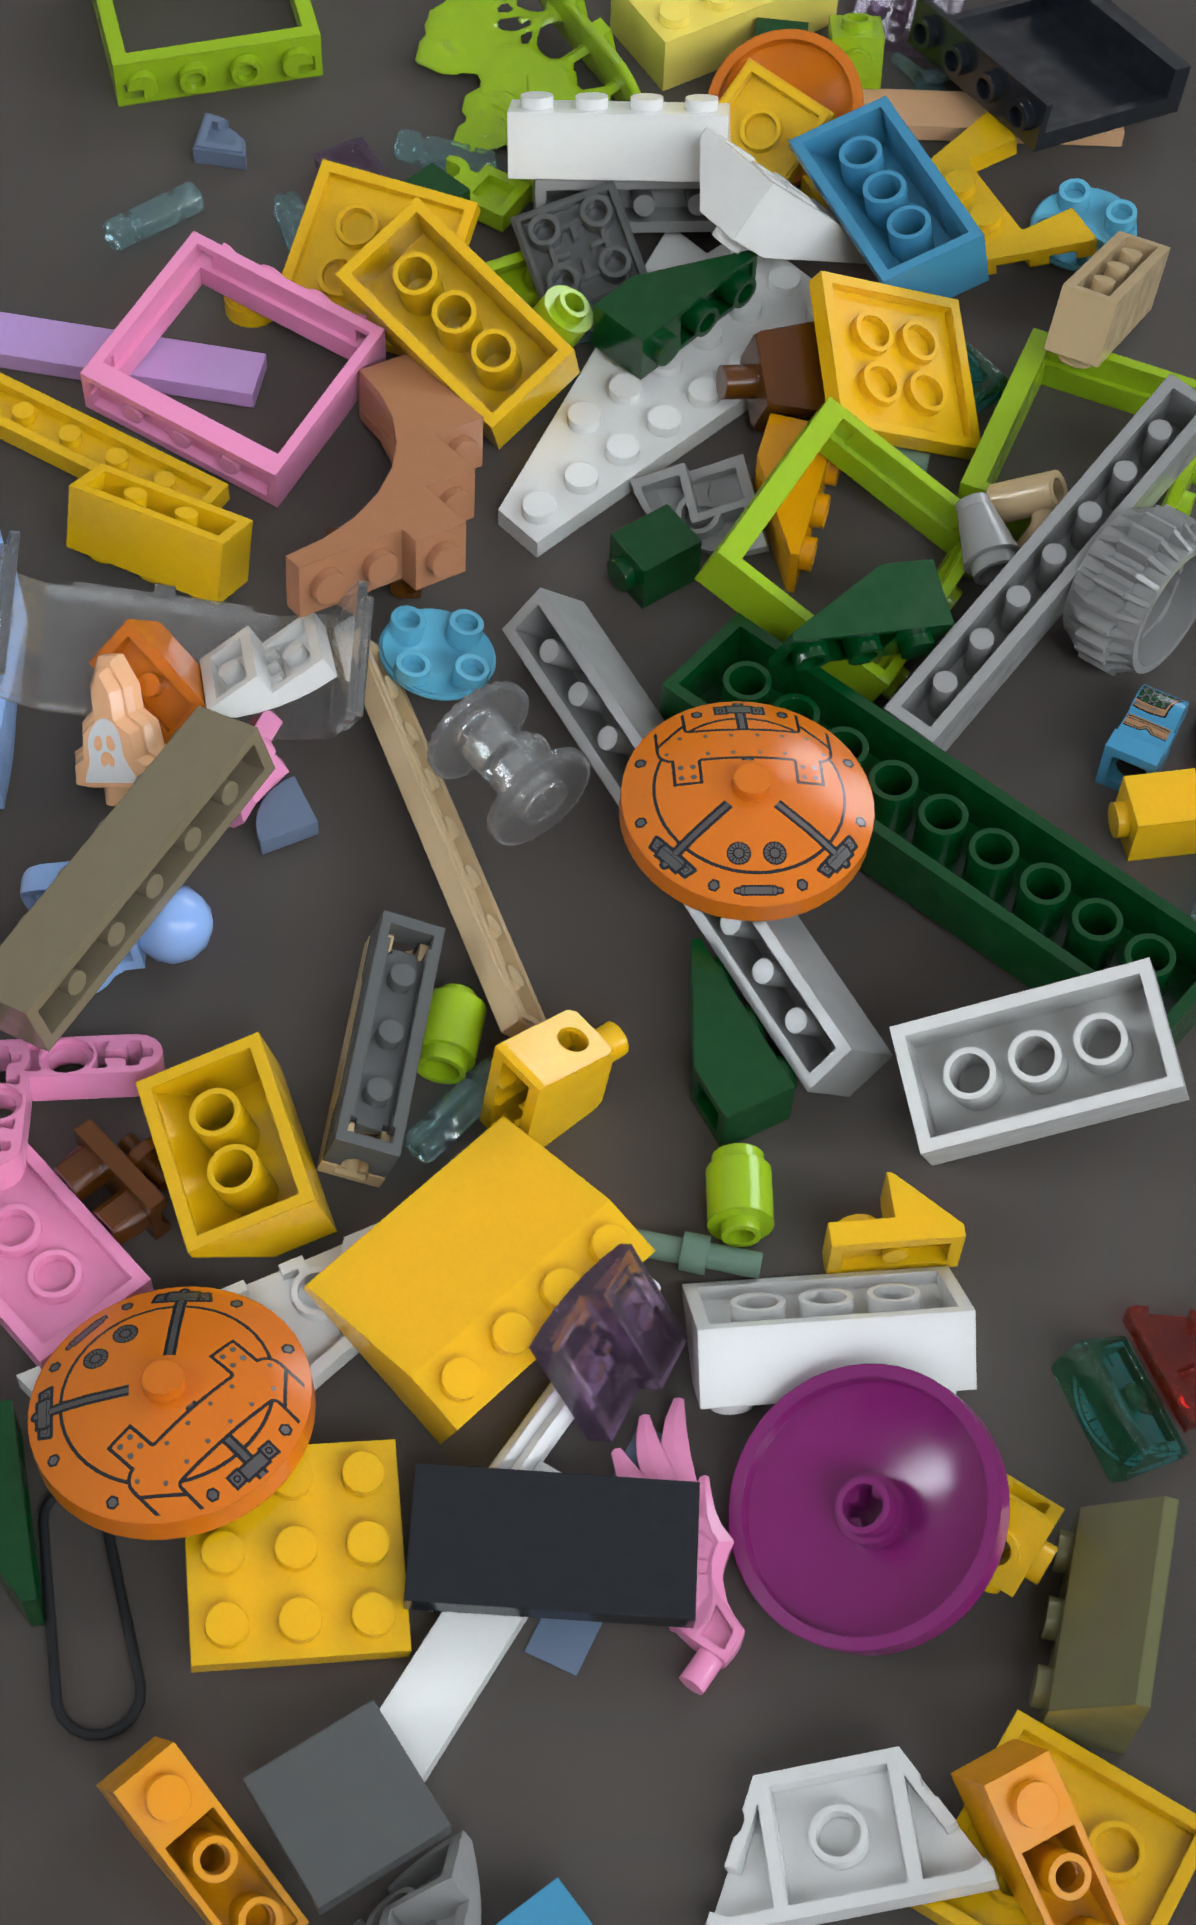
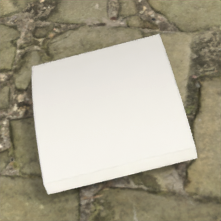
(255, 676)

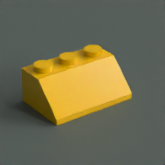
(235, 1154)

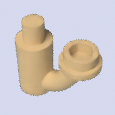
(1028, 497)

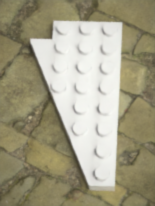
(631, 427)

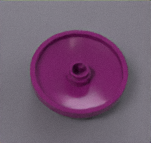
(869, 1509)

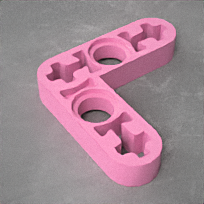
(32, 1078)

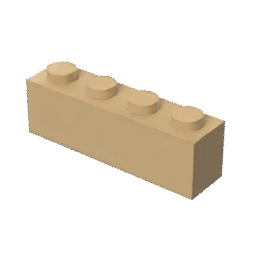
(1106, 299)

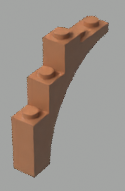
(421, 511)

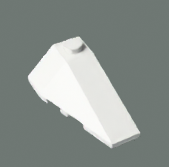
(765, 209)

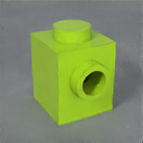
(863, 42)

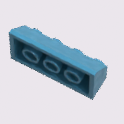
(893, 201)

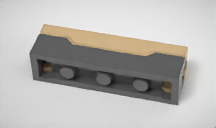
(381, 1051)

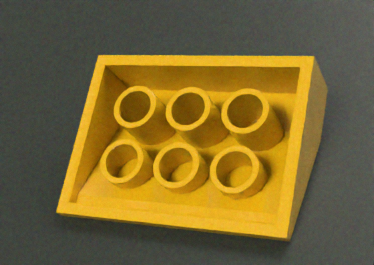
(470, 1273)

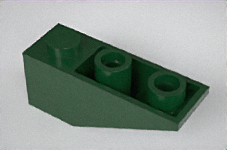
(666, 309)
(883, 614)
(732, 1069)

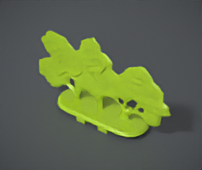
(467, 39)

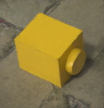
(1155, 814)

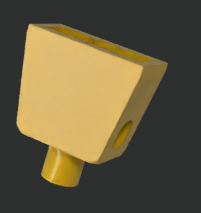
(551, 1075)

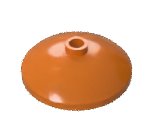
(803, 61)

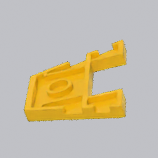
(1005, 242)

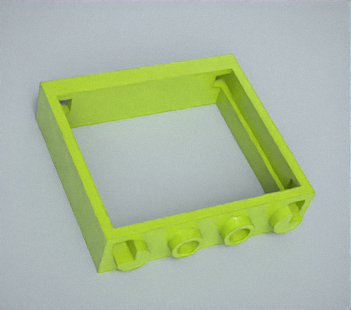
(211, 63)
(1115, 383)
(881, 472)

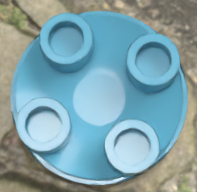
(1099, 210)
(437, 652)

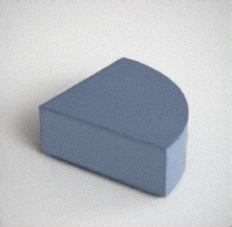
(219, 144)
(284, 817)

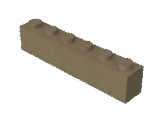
(127, 873)

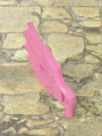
(716, 1630)

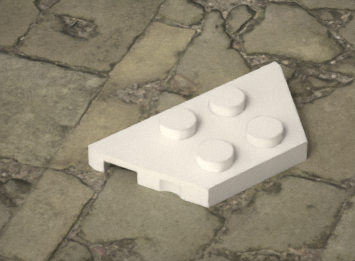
(845, 1845)

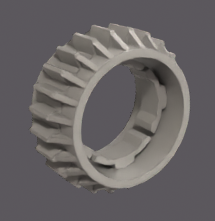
(1134, 591)

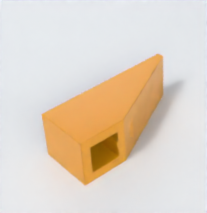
(803, 508)
(1036, 1836)
(195, 1839)

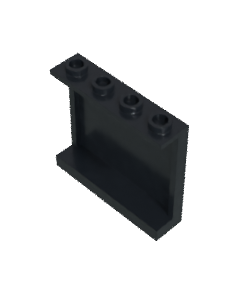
(1053, 65)

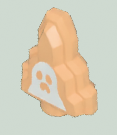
(118, 733)

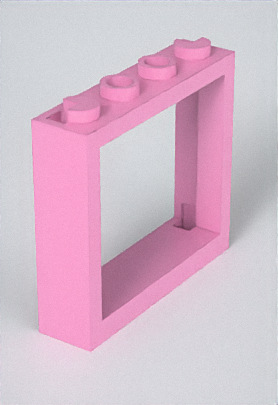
(195, 436)

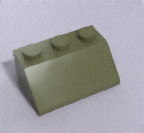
(1106, 1622)

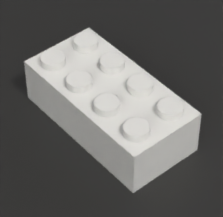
(1038, 1062)

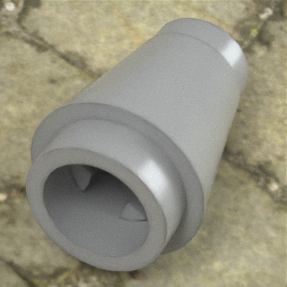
(983, 538)

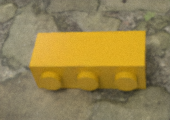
(158, 533)

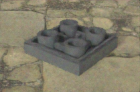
(579, 243)
(347, 1806)

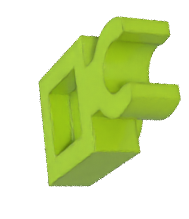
(495, 193)

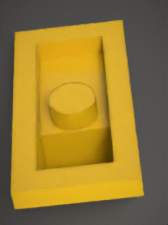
(908, 1235)

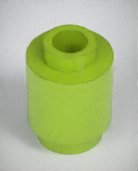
(566, 312)
(451, 1034)
(739, 1195)

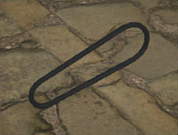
(52, 1641)

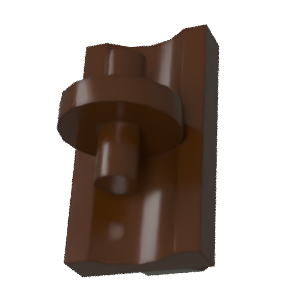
(135, 1200)

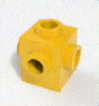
(1026, 1545)

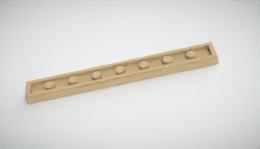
(450, 853)

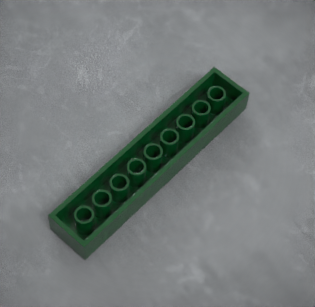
(960, 842)

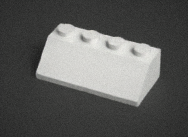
(610, 138)
(771, 1334)

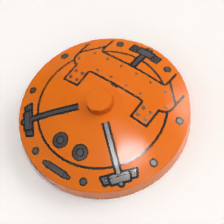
(746, 811)
(172, 1413)

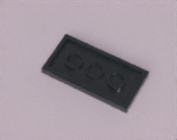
(553, 1545)

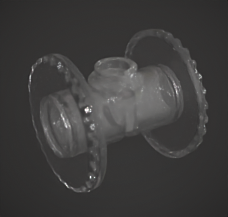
(531, 780)

